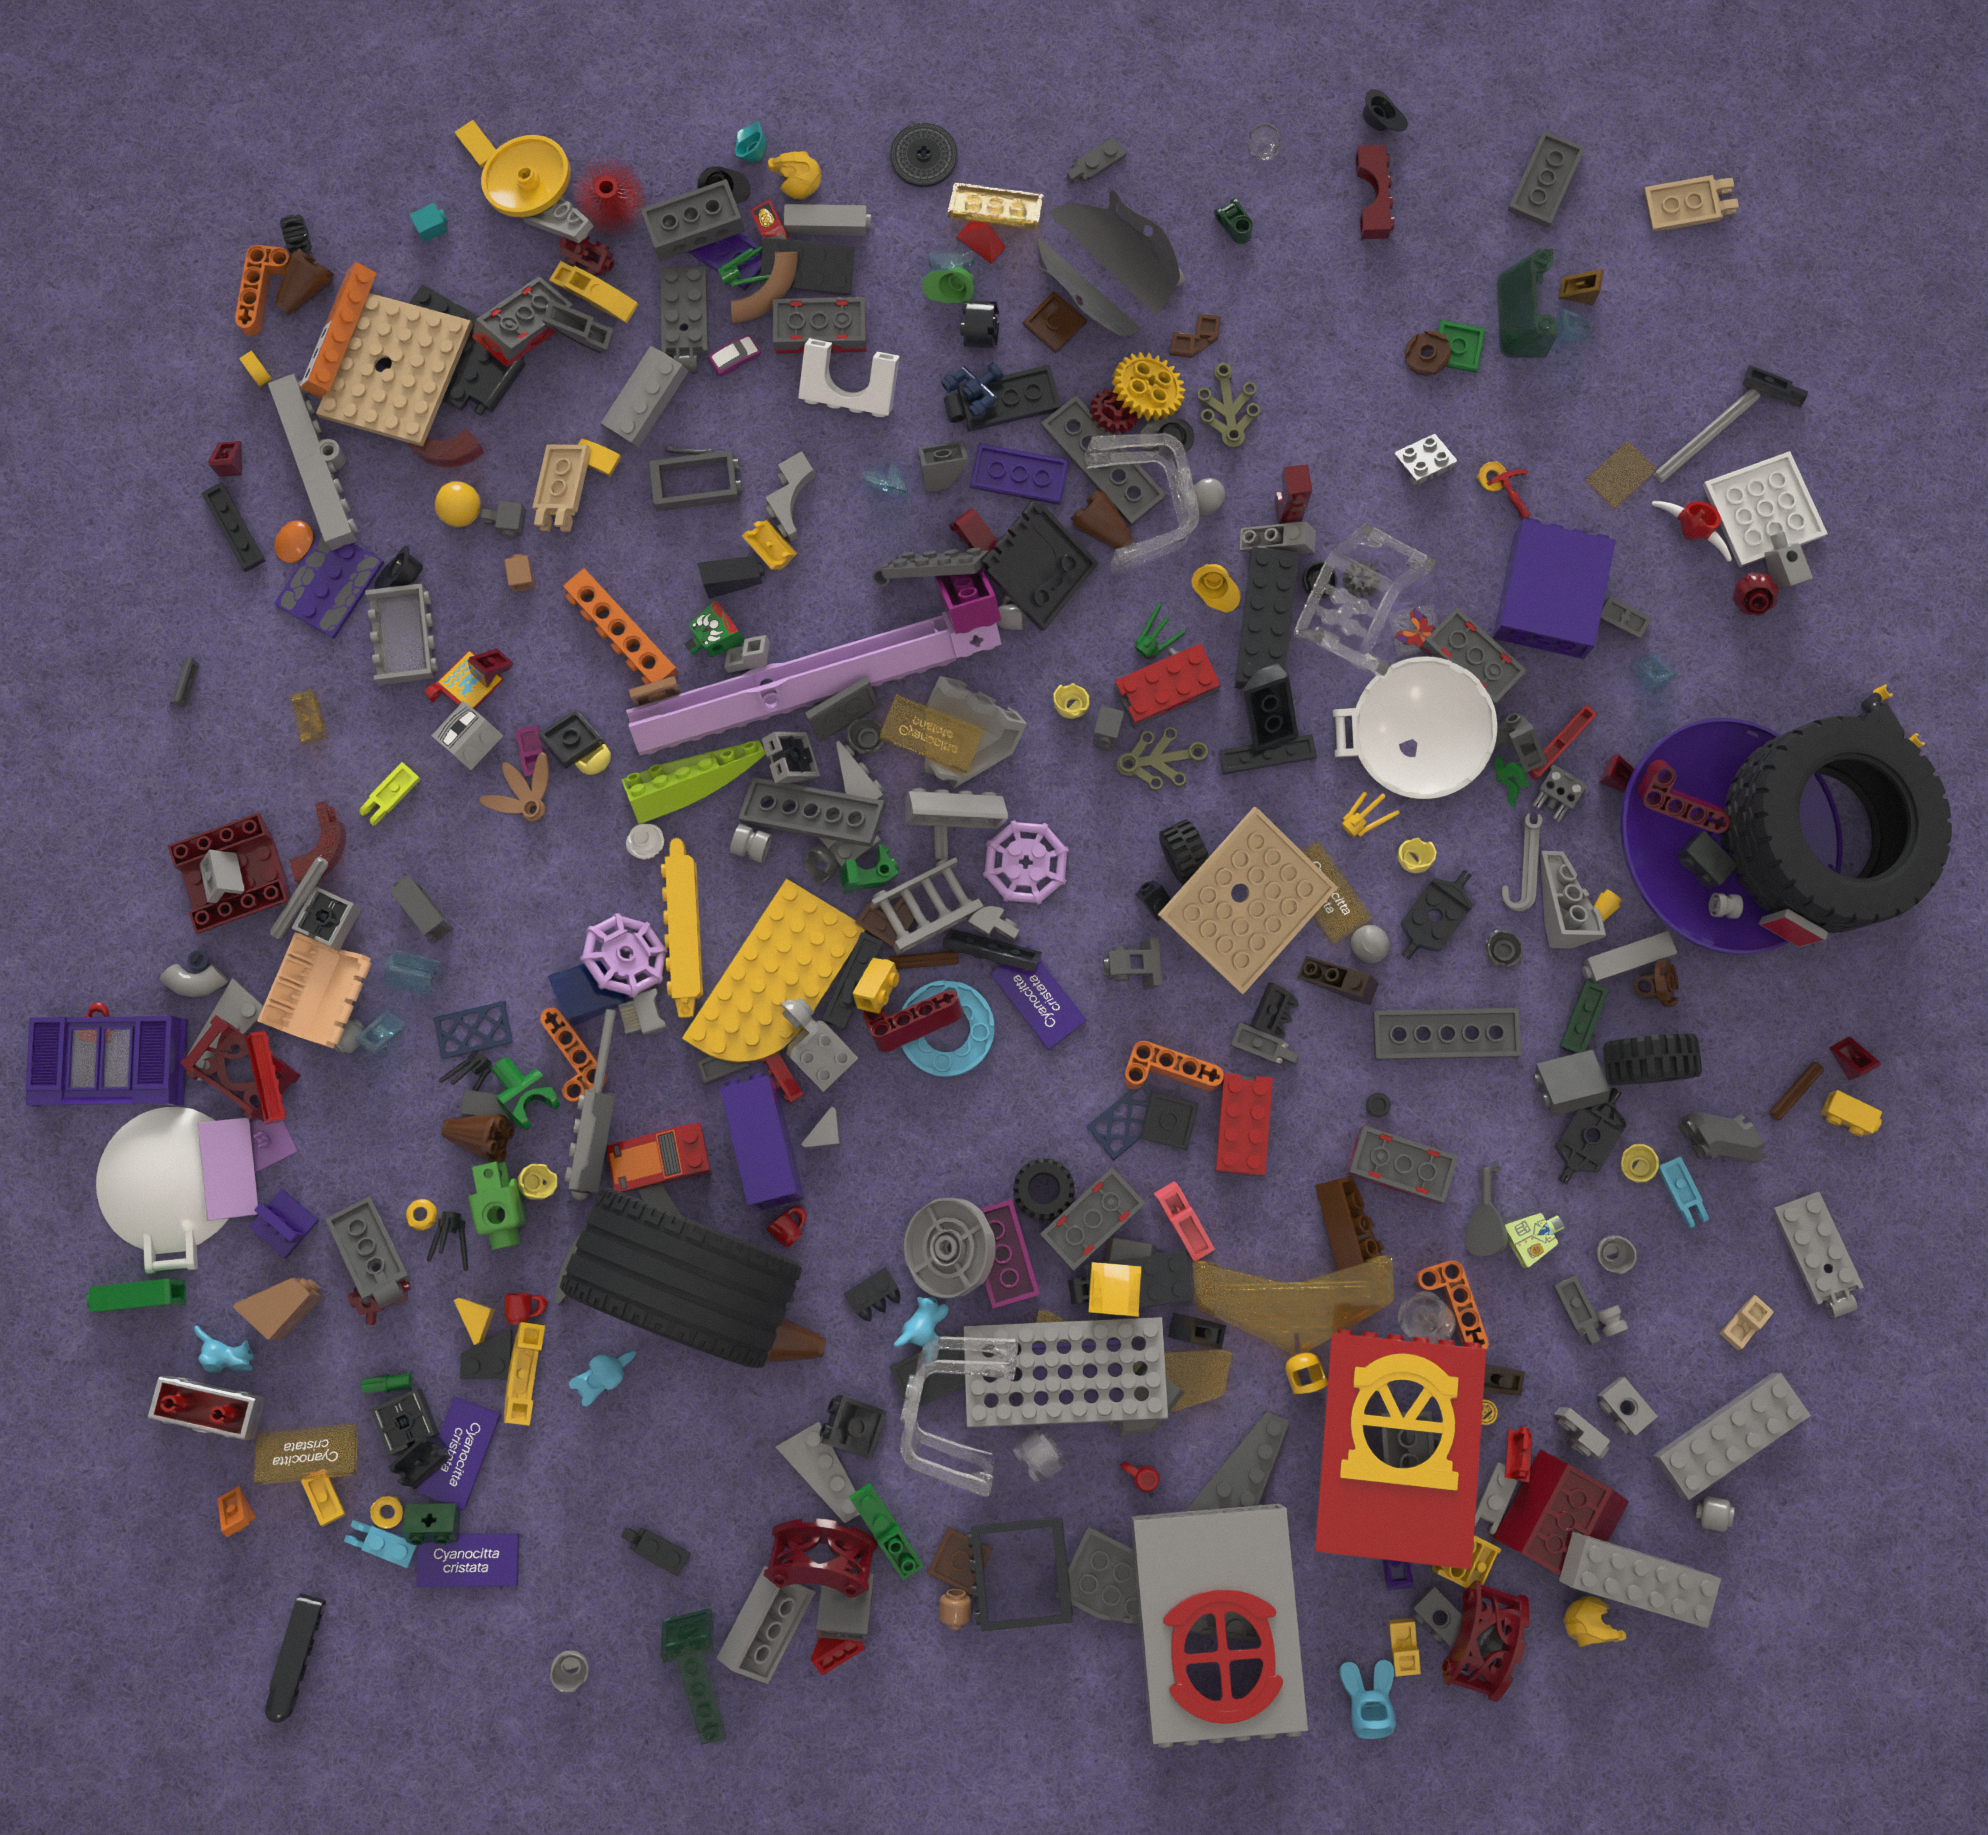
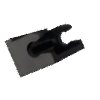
(420, 1461)

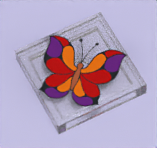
(1411, 629)

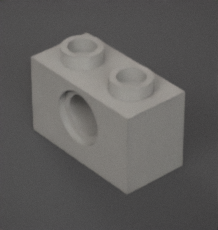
(1639, 1414)

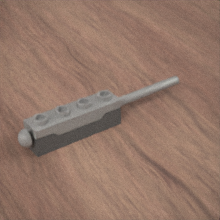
(593, 1125)

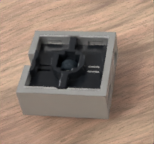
(791, 757)
(326, 918)

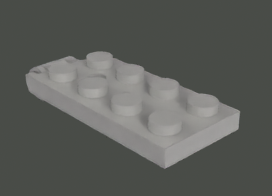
(1813, 1244)

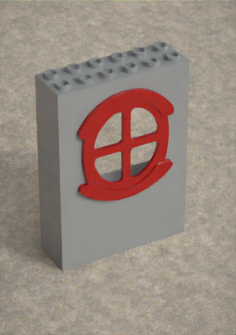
(1218, 1566)

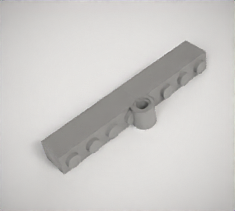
(316, 461)

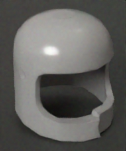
(1209, 495)

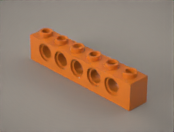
(583, 585)

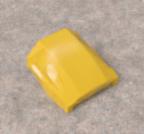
(1114, 1289)
(1483, 1558)

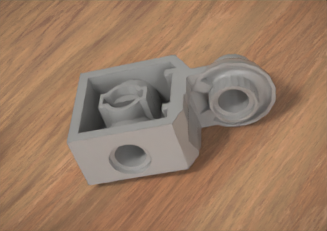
(816, 1047)

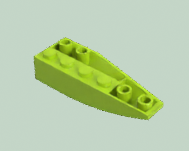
(687, 780)

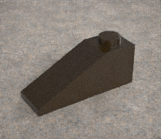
(1503, 1380)

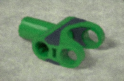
(522, 1091)

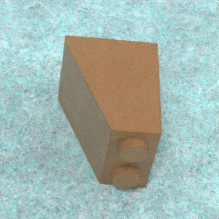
(280, 1307)

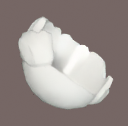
(645, 841)

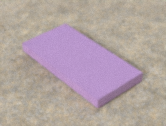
(227, 1168)

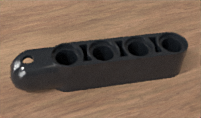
(292, 1657)

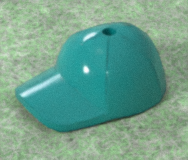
(751, 143)

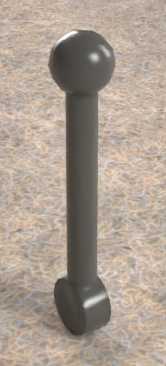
(689, 451)

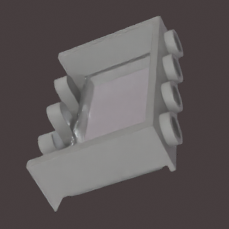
(402, 634)

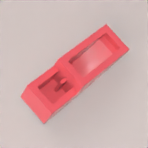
(1184, 1221)

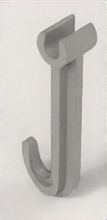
(1529, 867)

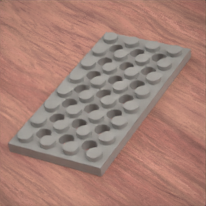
(1078, 1410)

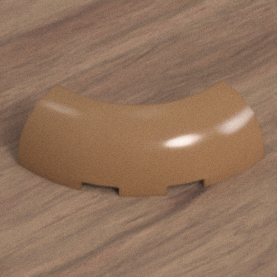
(775, 288)

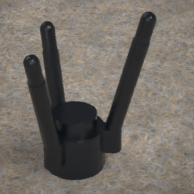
(476, 1063)
(447, 1224)

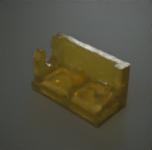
(308, 716)

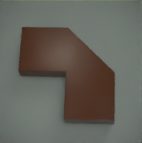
(1192, 344)

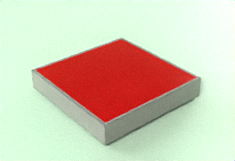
(1793, 928)

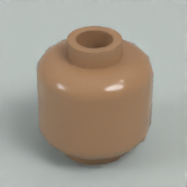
(955, 1609)

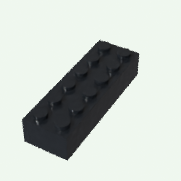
(1266, 612)

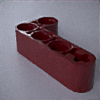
(974, 531)
(1685, 803)
(913, 1021)

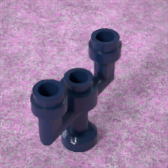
(975, 387)

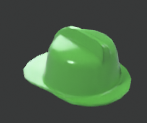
(949, 285)

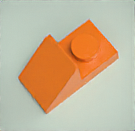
(234, 1511)

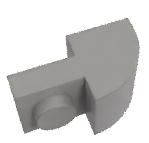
(750, 656)
(989, 919)

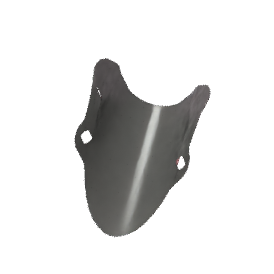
(1117, 241)

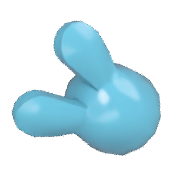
(1380, 1718)

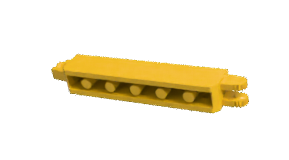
(683, 929)

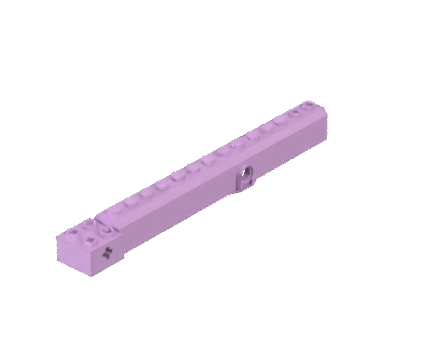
(803, 682)

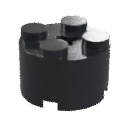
(980, 324)

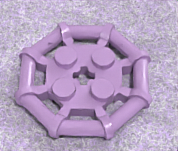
(1017, 851)
(615, 963)

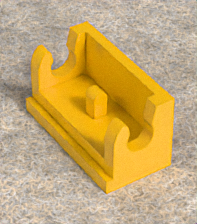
(770, 545)

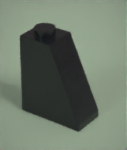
(730, 575)

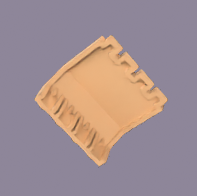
(314, 991)

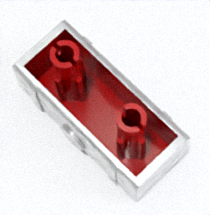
(206, 1407)

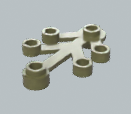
(1228, 408)
(1158, 760)

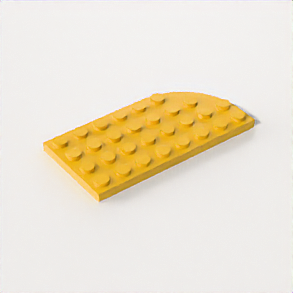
(787, 956)

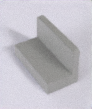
(221, 874)

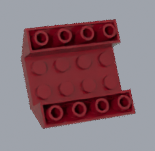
(259, 867)
(1555, 1506)

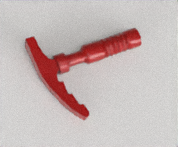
(1513, 496)

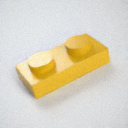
(323, 1500)

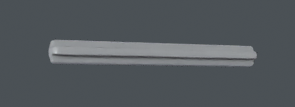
(1707, 435)

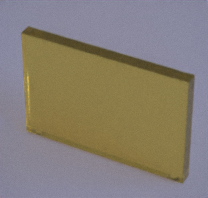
(1621, 474)

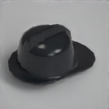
(1382, 113)
(737, 181)
(1176, 427)
(400, 570)

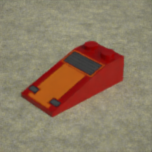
(659, 1158)

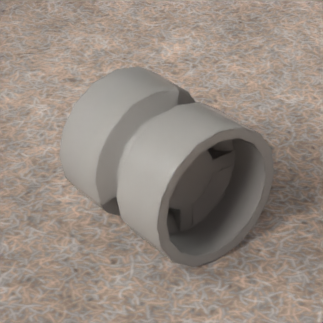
(750, 843)

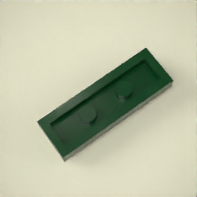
(1584, 1017)

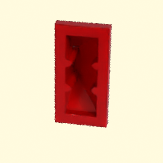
(982, 240)
(833, 1652)

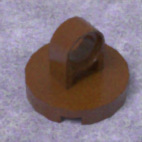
(1663, 983)

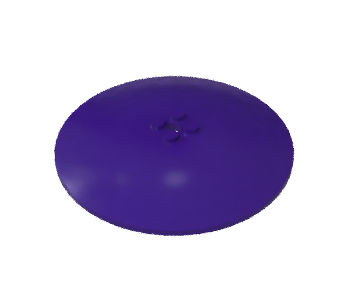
(1705, 764)

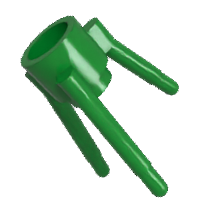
(730, 271)
(1148, 644)

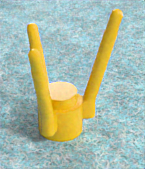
(1355, 823)

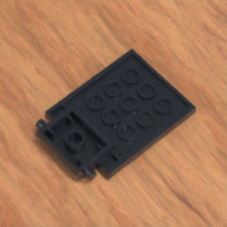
(478, 373)

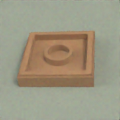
(655, 691)

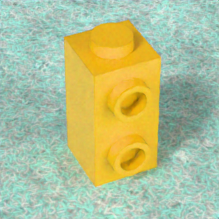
(876, 985)
(1853, 1113)

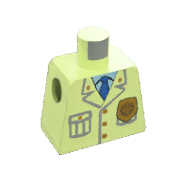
(1533, 1237)

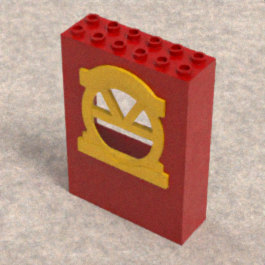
(1391, 1511)

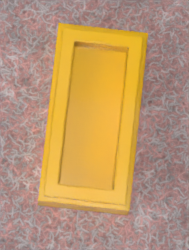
(475, 142)

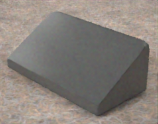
(184, 682)

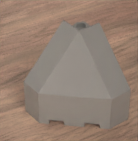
(1000, 727)

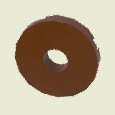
(1428, 365)

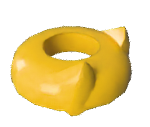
(1495, 467)
(431, 1217)
(377, 1517)

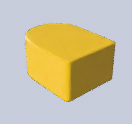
(255, 368)

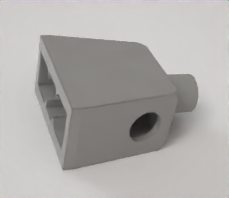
(1786, 562)

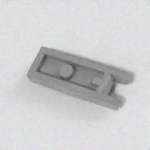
(1495, 1498)

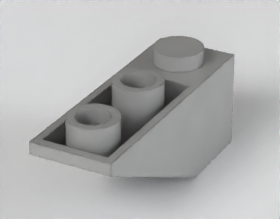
(1289, 537)
(856, 775)

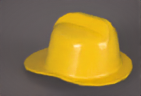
(1216, 587)

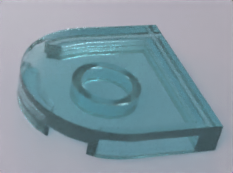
(951, 260)

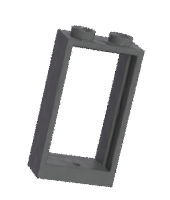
(699, 499)

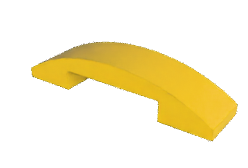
(522, 1373)

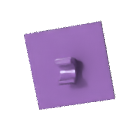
(270, 1143)

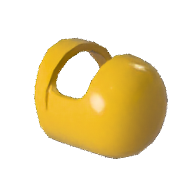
(1315, 1372)

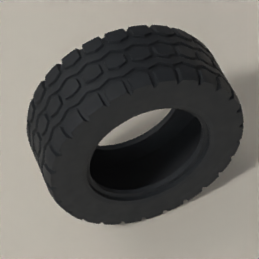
(1902, 807)

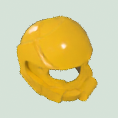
(802, 173)
(1585, 1623)

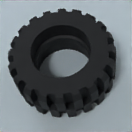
(1652, 1059)

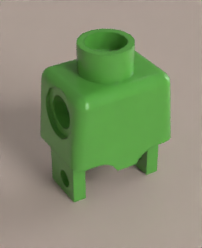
(497, 1193)

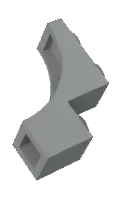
(794, 476)

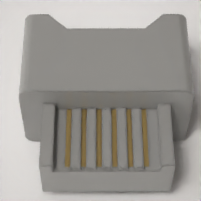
(642, 1014)

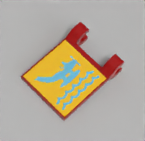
(462, 685)

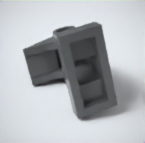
(1520, 733)
(1118, 965)

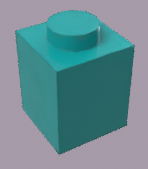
(429, 222)

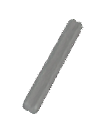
(299, 897)

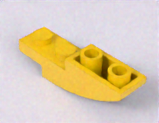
(594, 291)

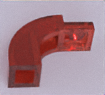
(449, 453)
(329, 846)

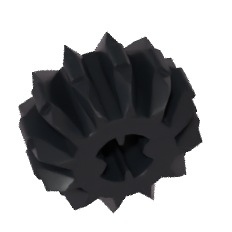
(295, 233)

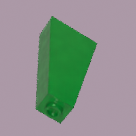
(137, 1295)

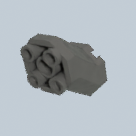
(1722, 1137)

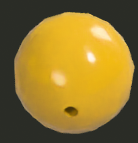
(457, 504)

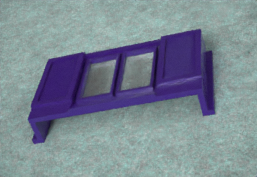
(106, 1060)

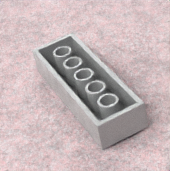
(1731, 1435)
(1640, 1580)

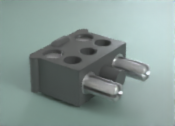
(1566, 784)

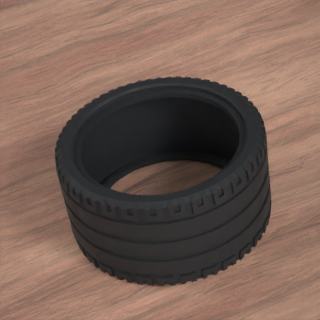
(680, 1279)

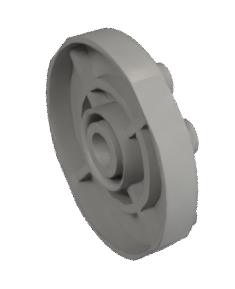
(928, 1242)

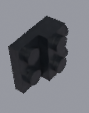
(853, 1426)

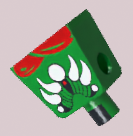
(713, 632)

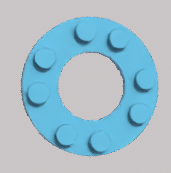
(975, 1048)

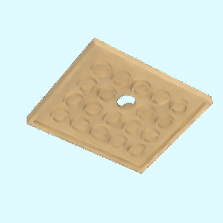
(408, 395)
(1280, 900)

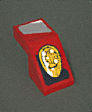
(768, 221)

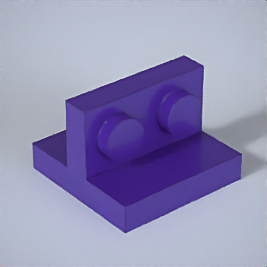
(282, 1223)

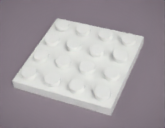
(1762, 503)

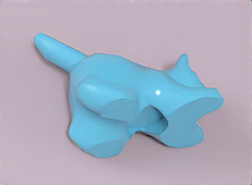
(922, 1324)
(217, 1355)
(605, 1373)

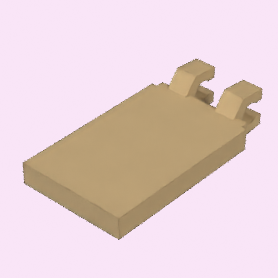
(1688, 202)
(560, 485)

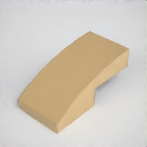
(1746, 1322)

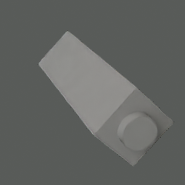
(826, 220)
(1629, 957)

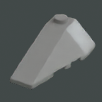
(1567, 910)

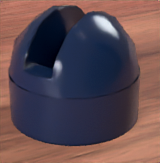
(193, 956)

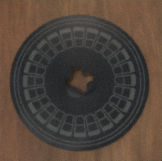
(940, 156)

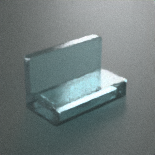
(410, 973)

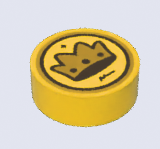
(1489, 1412)

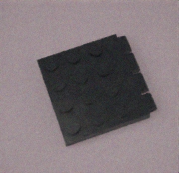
(1038, 564)

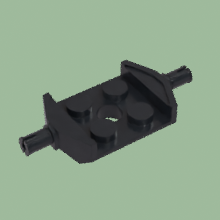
(1450, 901)
(1577, 1150)

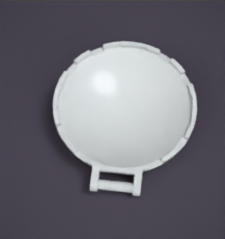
(1437, 708)
(155, 1188)

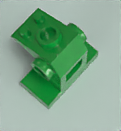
(857, 878)

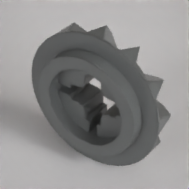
(1354, 585)

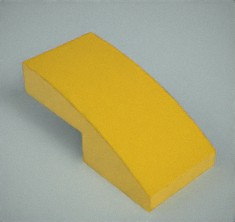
(601, 458)
(1404, 1647)

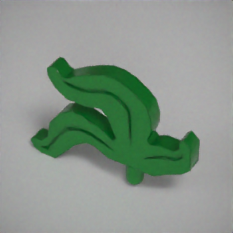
(1504, 774)

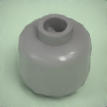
(347, 1042)
(1715, 1513)

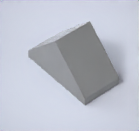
(825, 1132)

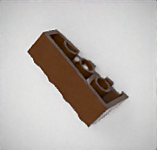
(1346, 1223)

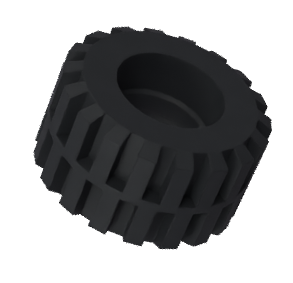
(1183, 849)
(1058, 1173)

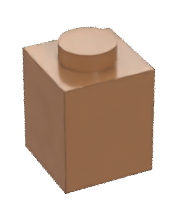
(519, 573)

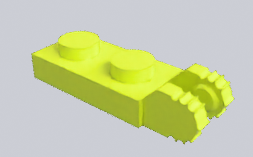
(390, 792)

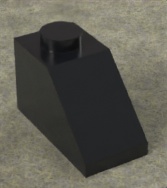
(1197, 1331)

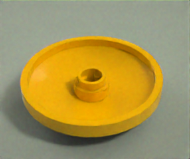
(526, 176)

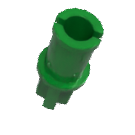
(386, 1383)

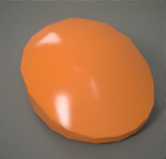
(294, 541)

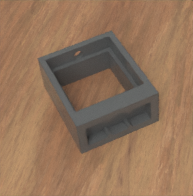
(421, 908)

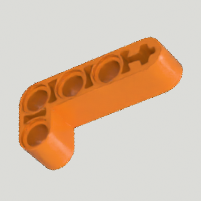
(258, 291)
(571, 1051)
(1174, 1071)
(1466, 1306)

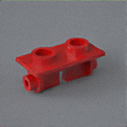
(1518, 1454)

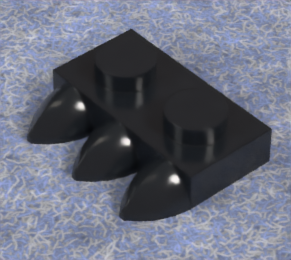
(1272, 1010)
(872, 1293)

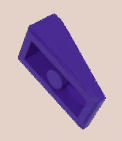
(1397, 1575)

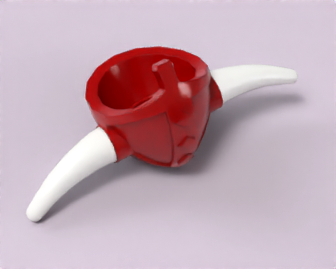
(1698, 522)

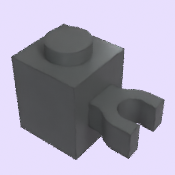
(507, 519)

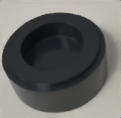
(1378, 1105)

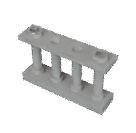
(925, 928)

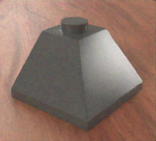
(942, 464)

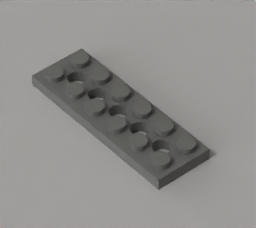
(1101, 477)
(817, 825)
(1457, 1020)

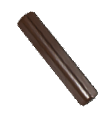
(925, 960)
(1796, 1091)

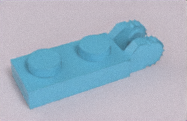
(1682, 1190)
(383, 1544)

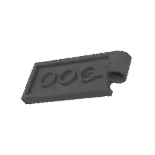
(684, 305)
(930, 564)
(363, 1245)

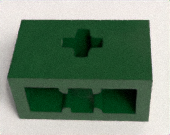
(431, 1523)

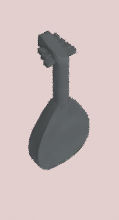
(1486, 1230)

